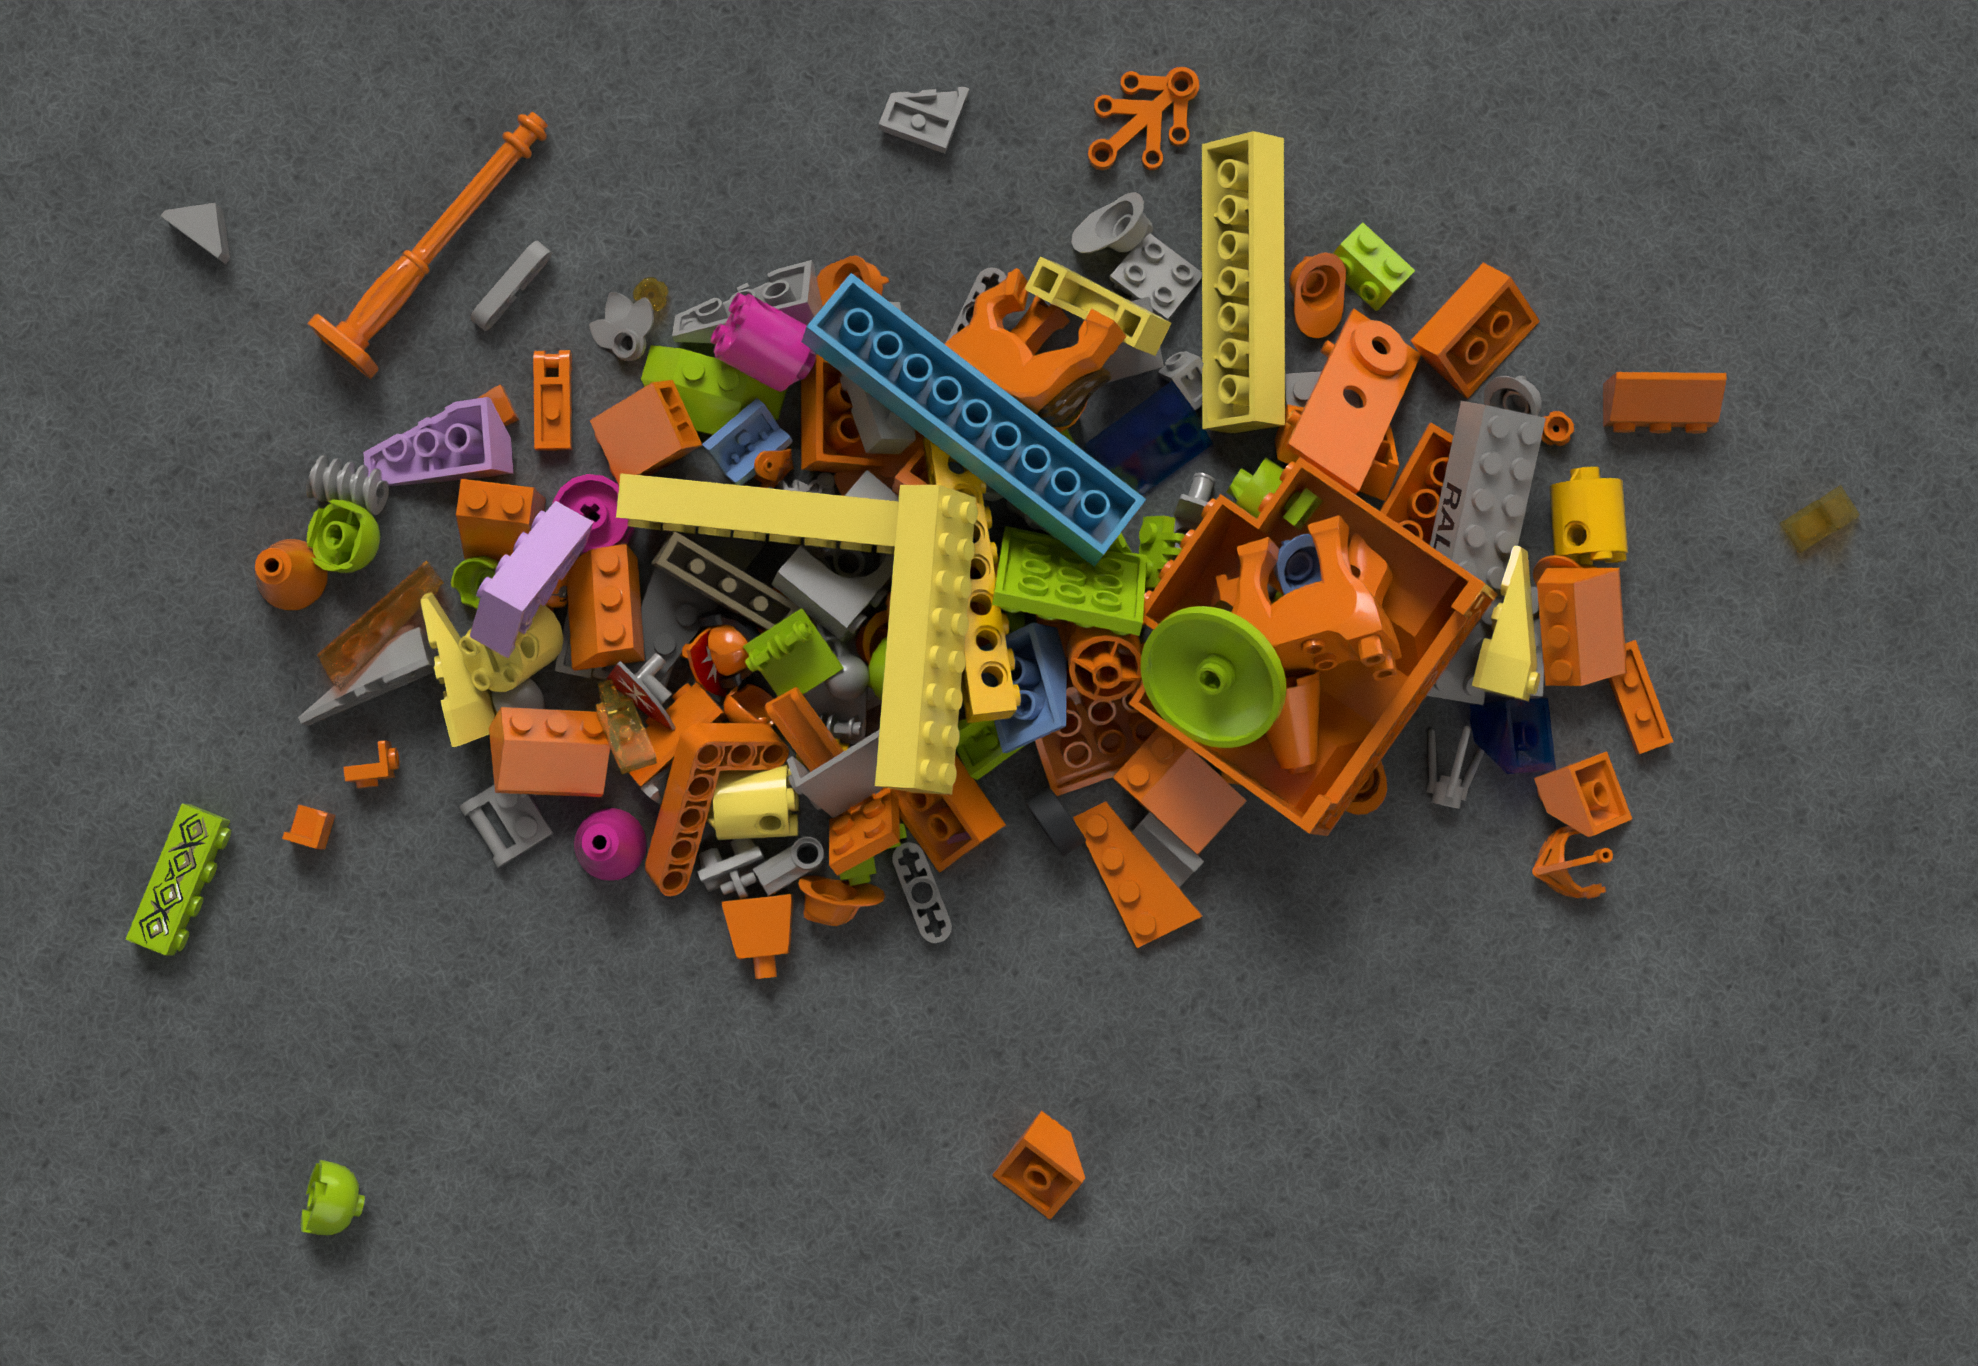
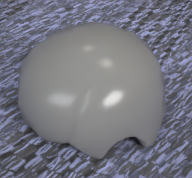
(523, 696)

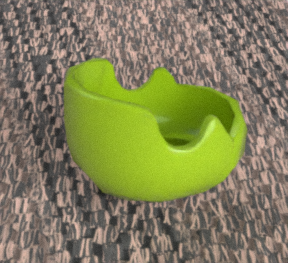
(469, 575)

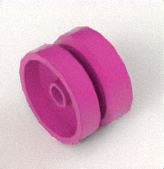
(600, 495)

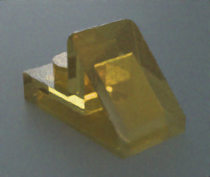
(1819, 519)

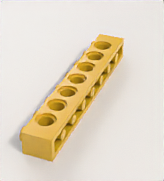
(980, 701)

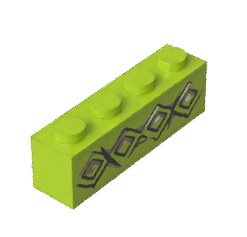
(179, 879)

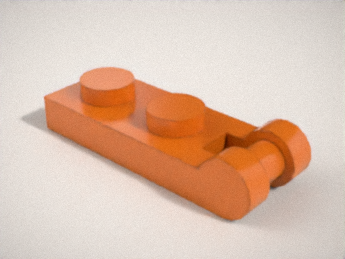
(552, 401)

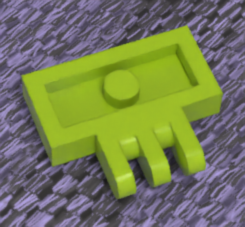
(1158, 543)

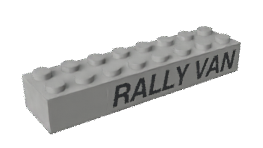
(1483, 516)

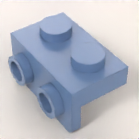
(742, 439)

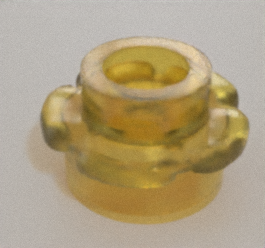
(659, 289)

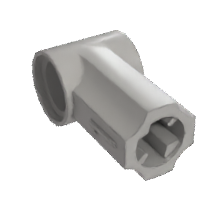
(786, 866)

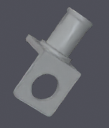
(1191, 506)

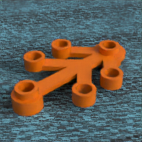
(1147, 114)

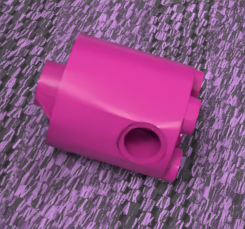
(763, 343)

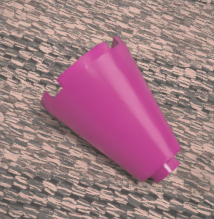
(624, 844)

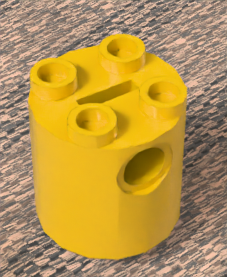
(1589, 517)

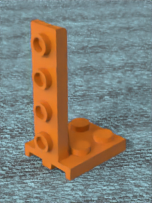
(866, 826)

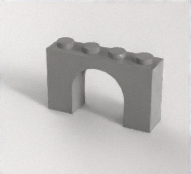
(831, 598)

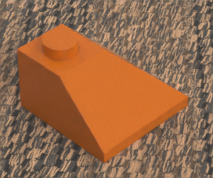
(1585, 795)
(1043, 1166)

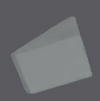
(204, 226)

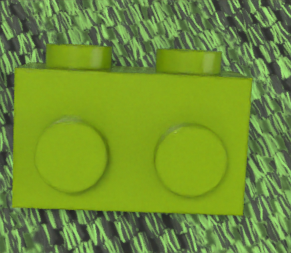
(1372, 266)
(980, 747)

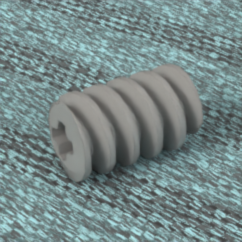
(332, 483)

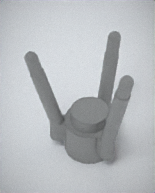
(1449, 789)

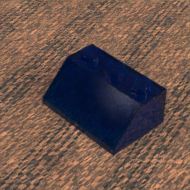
(1151, 440)

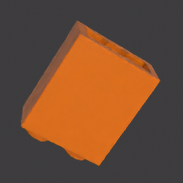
(646, 431)

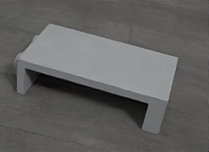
(841, 780)

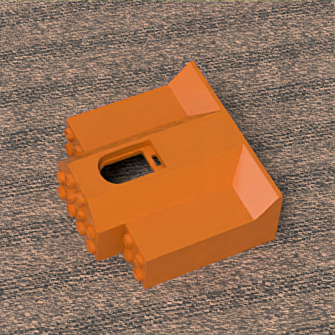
(1428, 603)

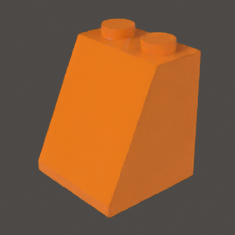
(494, 516)

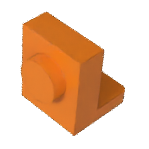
(369, 774)

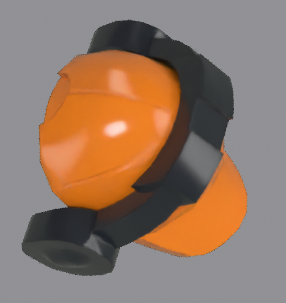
(727, 644)

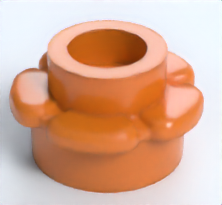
(1565, 426)

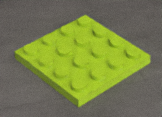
(1057, 583)

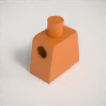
(760, 930)

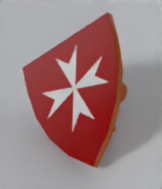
(702, 664)

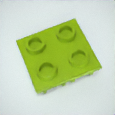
(792, 655)

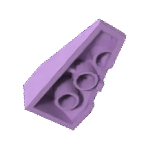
(451, 446)

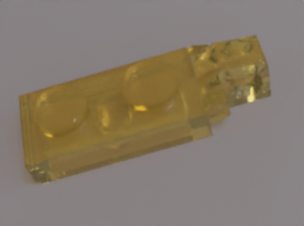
(623, 729)

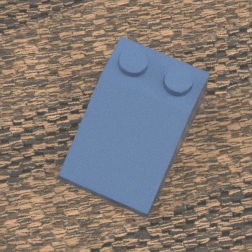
(1042, 685)

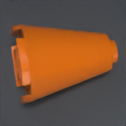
(289, 575)
(1296, 729)

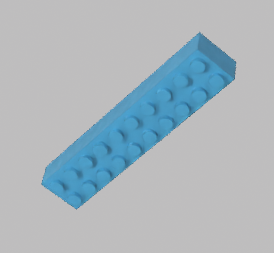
(972, 419)

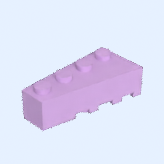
(528, 577)

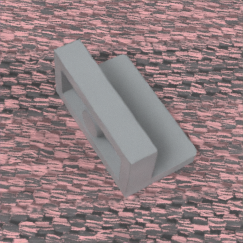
(1167, 849)

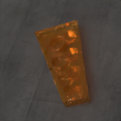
(369, 633)

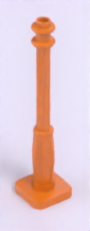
(401, 278)

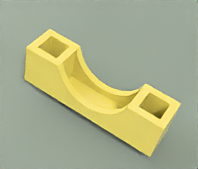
(1078, 295)

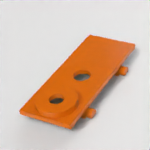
(1330, 430)

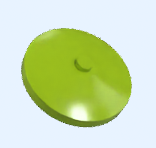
(1213, 676)

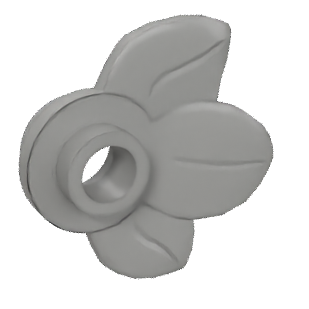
(624, 321)

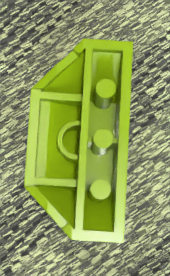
(708, 387)

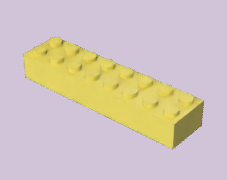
(1243, 283)
(758, 512)
(926, 640)

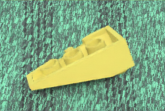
(1509, 659)
(465, 708)

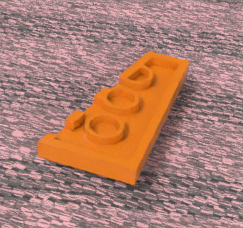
(1139, 886)

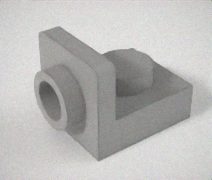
(1186, 373)

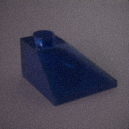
(1515, 734)

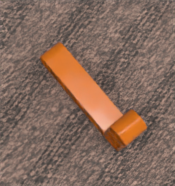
(698, 759)

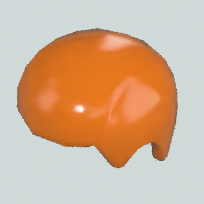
(748, 705)

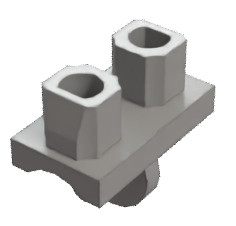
(733, 872)

